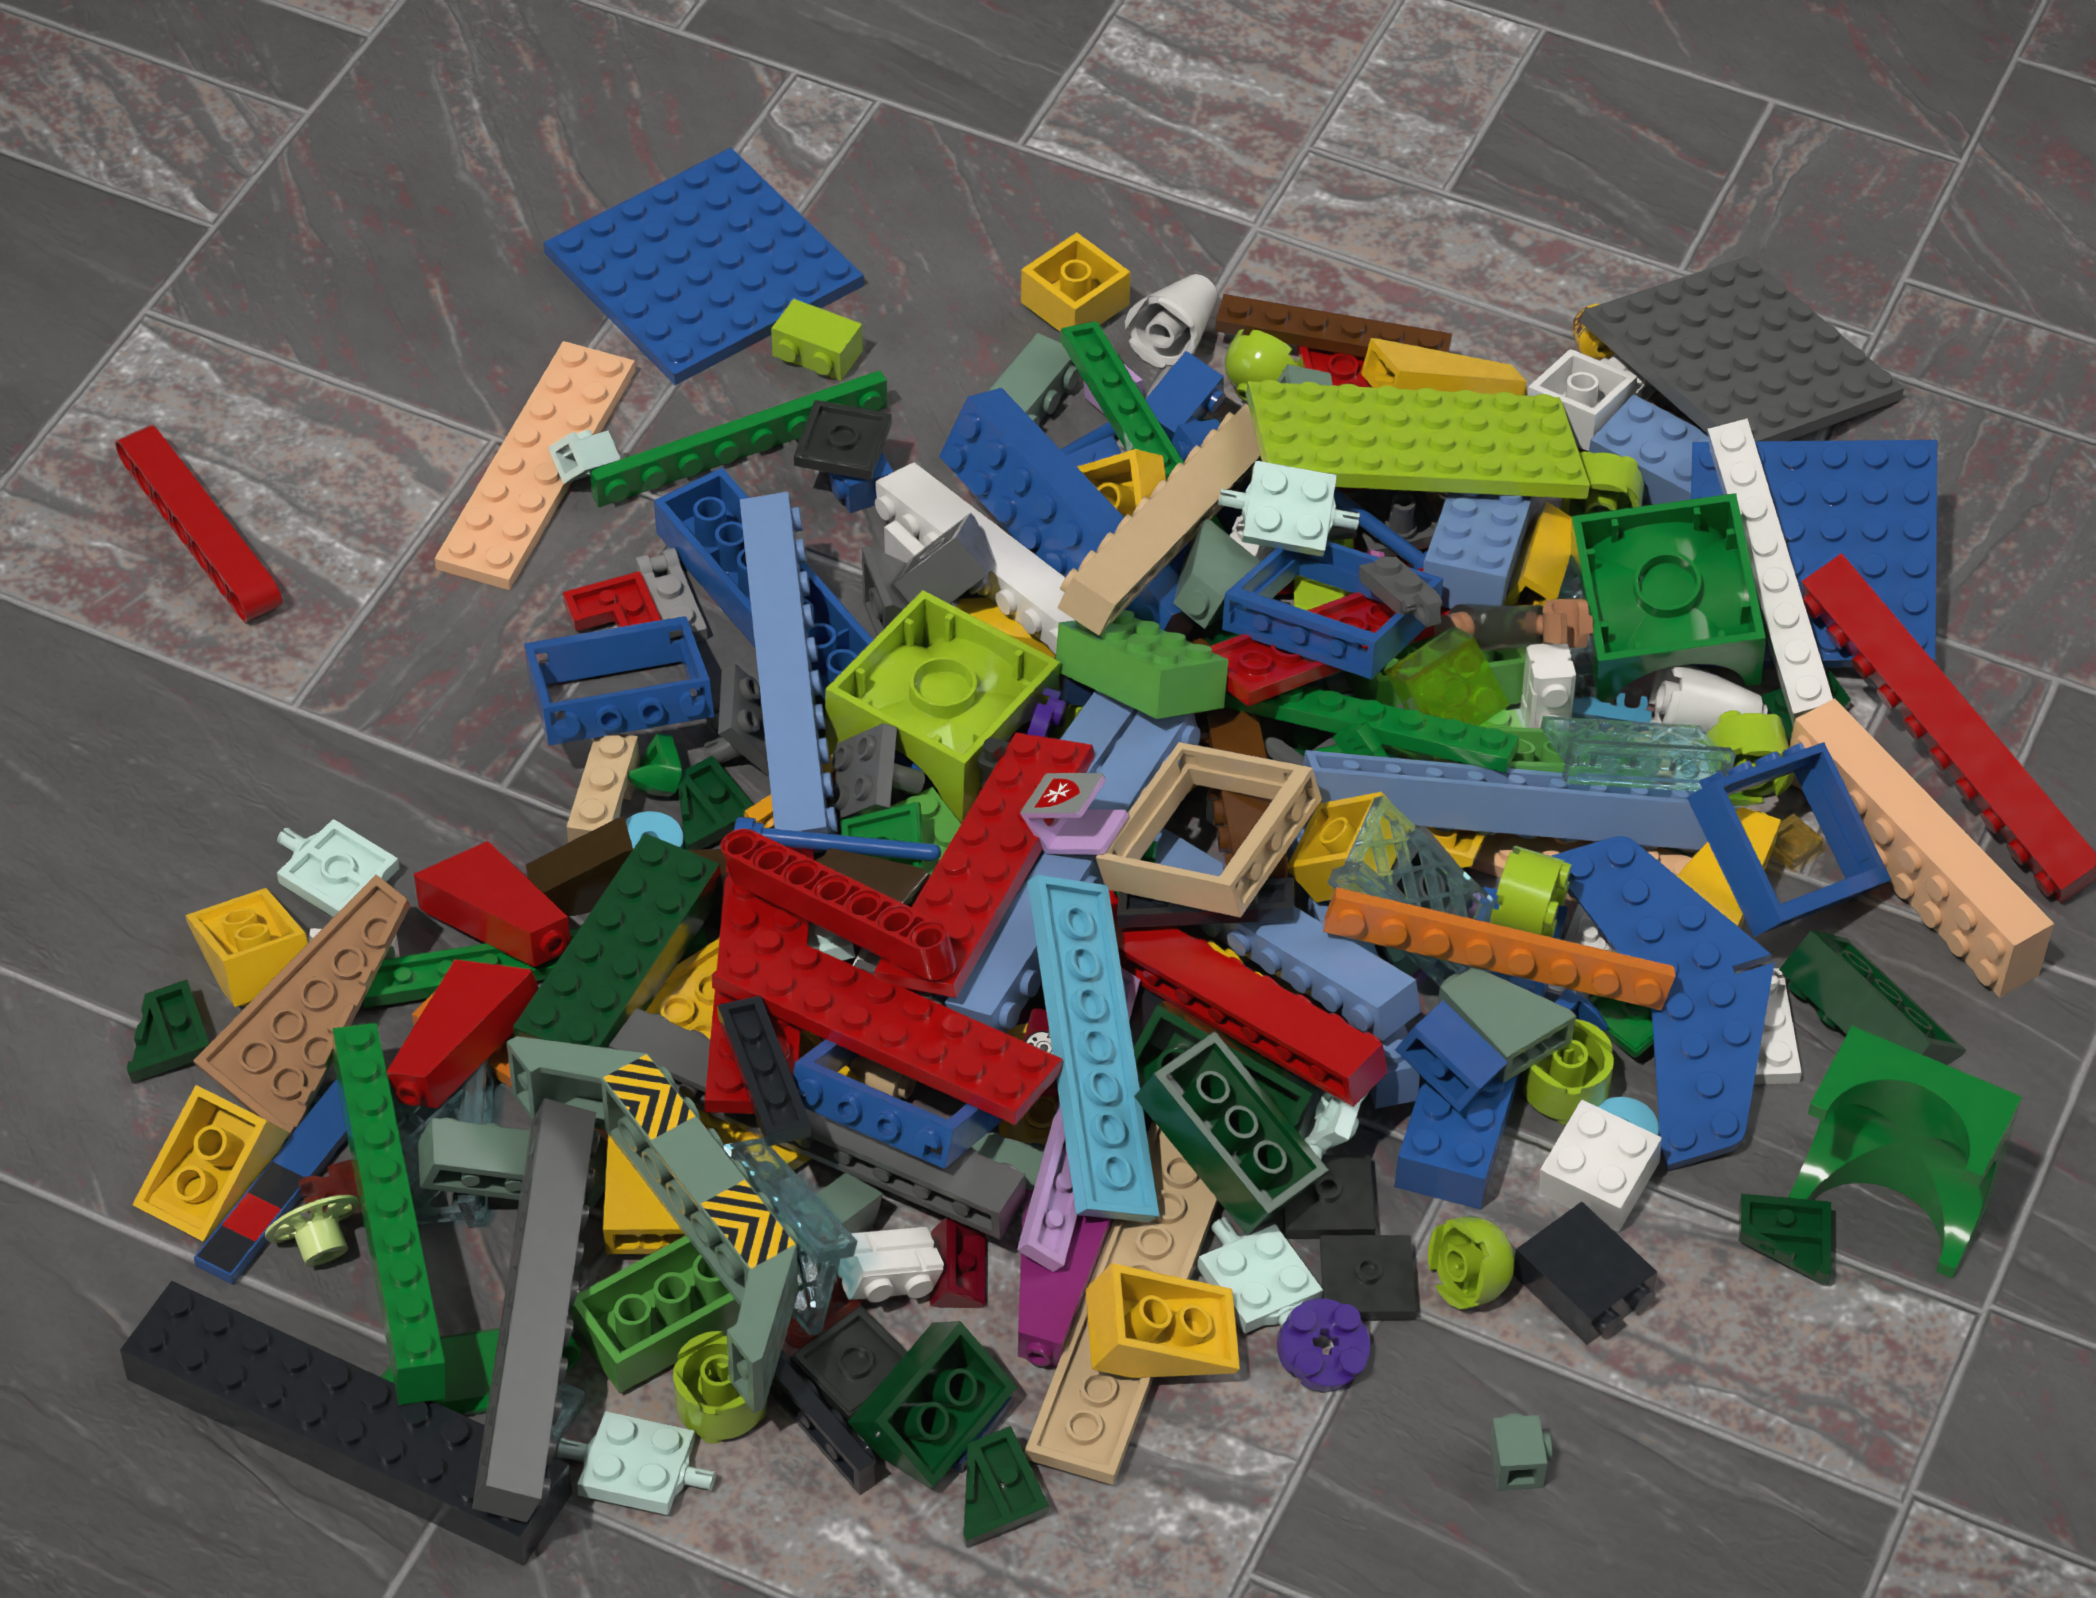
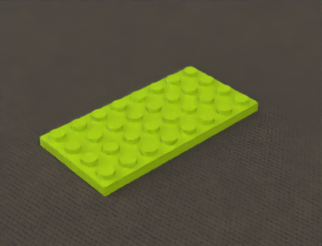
(1420, 438)

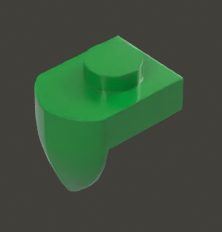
(659, 768)

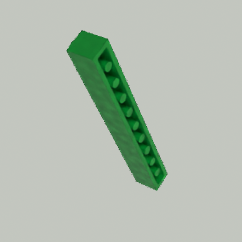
(388, 1215)

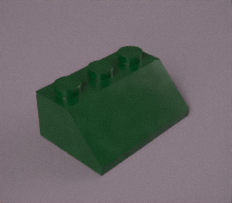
(933, 1402)

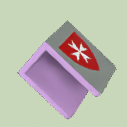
(1074, 827)

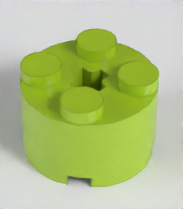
(1613, 485)
(1752, 738)
(1531, 892)
(1571, 1074)
(705, 1395)

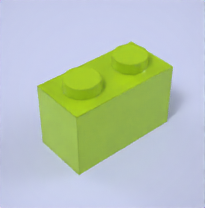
(817, 339)

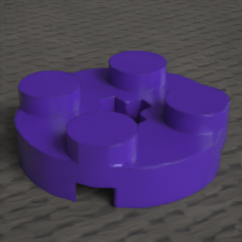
(1049, 715)
(1339, 1324)

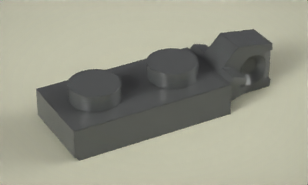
(1402, 589)

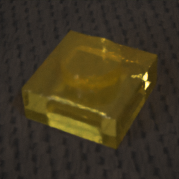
(1796, 842)

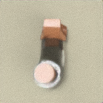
(1521, 626)

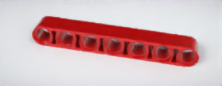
(199, 523)
(839, 904)

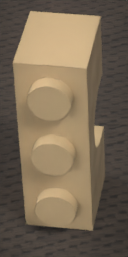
(604, 783)

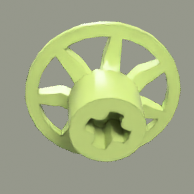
(318, 1235)

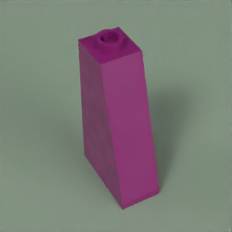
(1052, 1299)

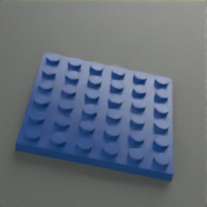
(701, 264)
(1855, 500)

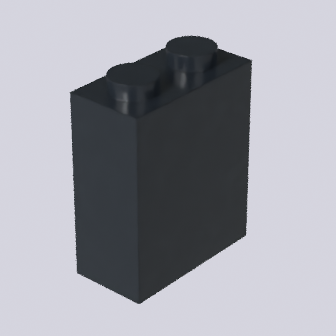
(1585, 1273)

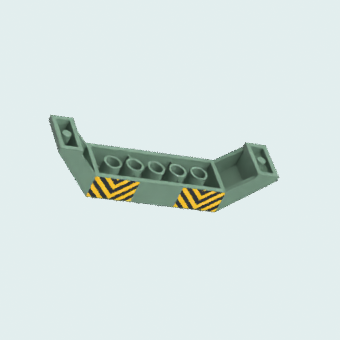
(689, 1177)

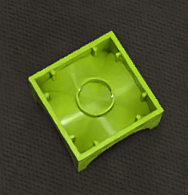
(944, 688)

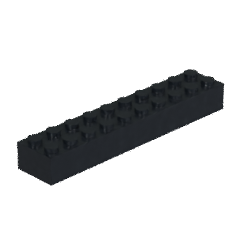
(328, 1416)

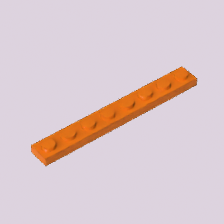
(1498, 948)

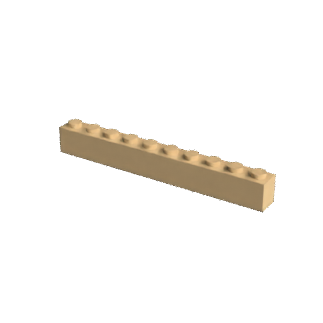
(1161, 525)

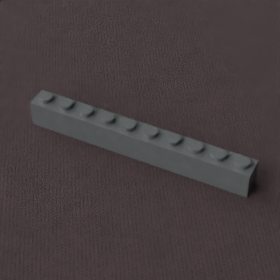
(968, 1190)
(536, 1311)

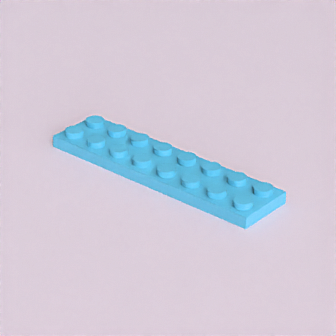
(1094, 1039)

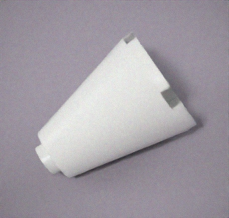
(1171, 320)
(1698, 697)

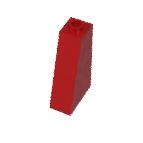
(494, 903)
(459, 1030)

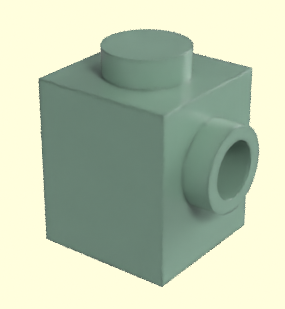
(1519, 1452)

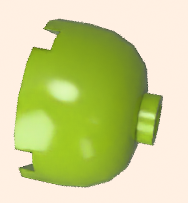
(1256, 359)
(1470, 1260)

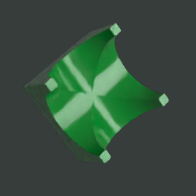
(1668, 590)
(1912, 1129)

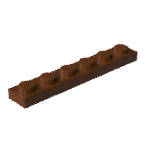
(1320, 328)

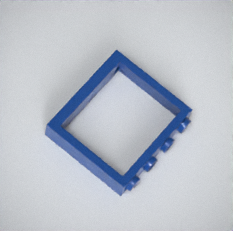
(1254, 612)
(615, 652)
(1834, 813)
(881, 1114)

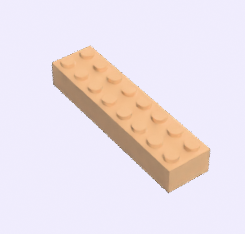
(1933, 858)

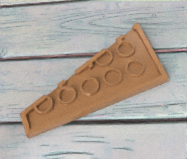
(283, 1039)

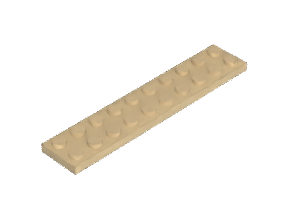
(1093, 1412)

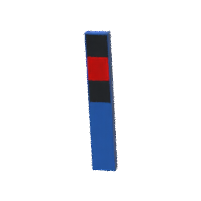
(275, 1190)

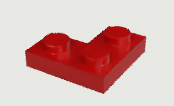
(615, 599)

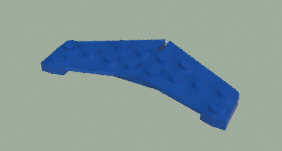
(1711, 1017)

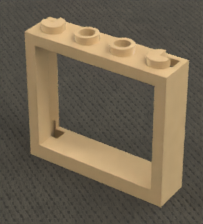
(1293, 801)

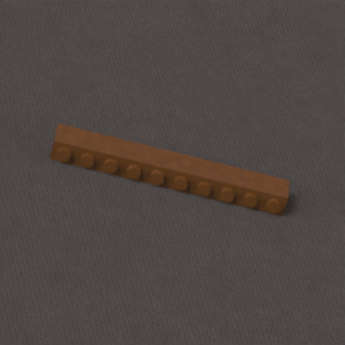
(1233, 811)

